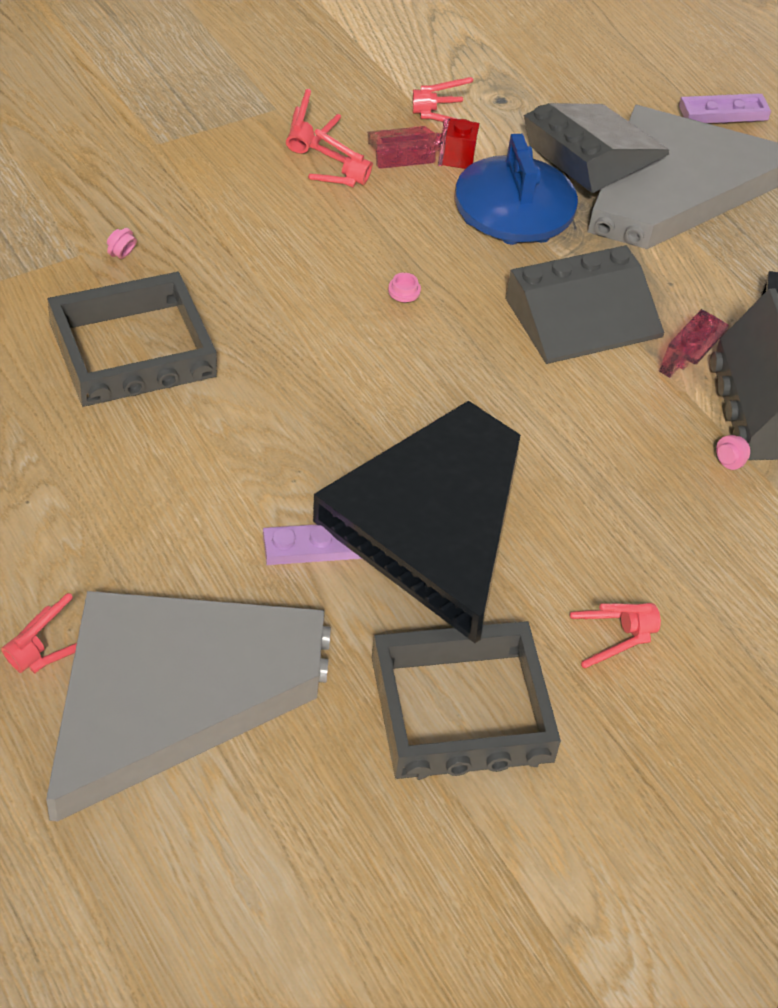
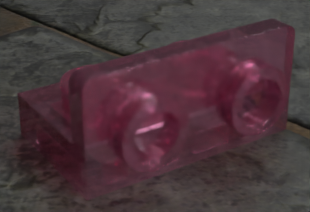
(403, 146)
(693, 342)

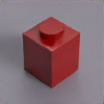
(460, 143)

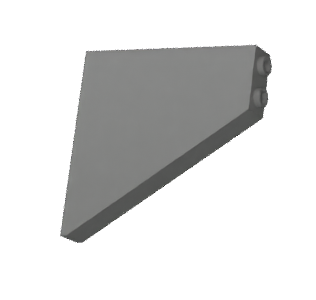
(698, 180)
(172, 681)

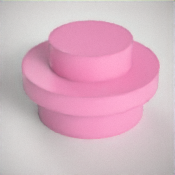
(121, 243)
(404, 287)
(733, 451)

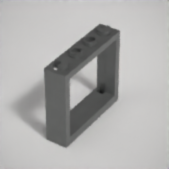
(123, 301)
(463, 756)

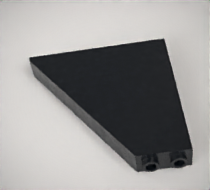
(431, 512)

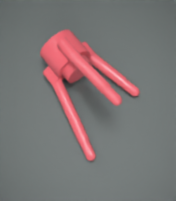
(426, 99)
(301, 132)
(354, 167)
(635, 618)
(26, 647)

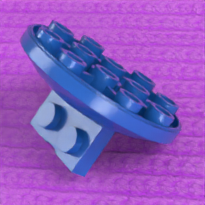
(516, 196)

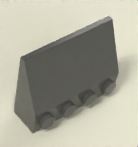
(590, 142)
(584, 304)
(749, 376)

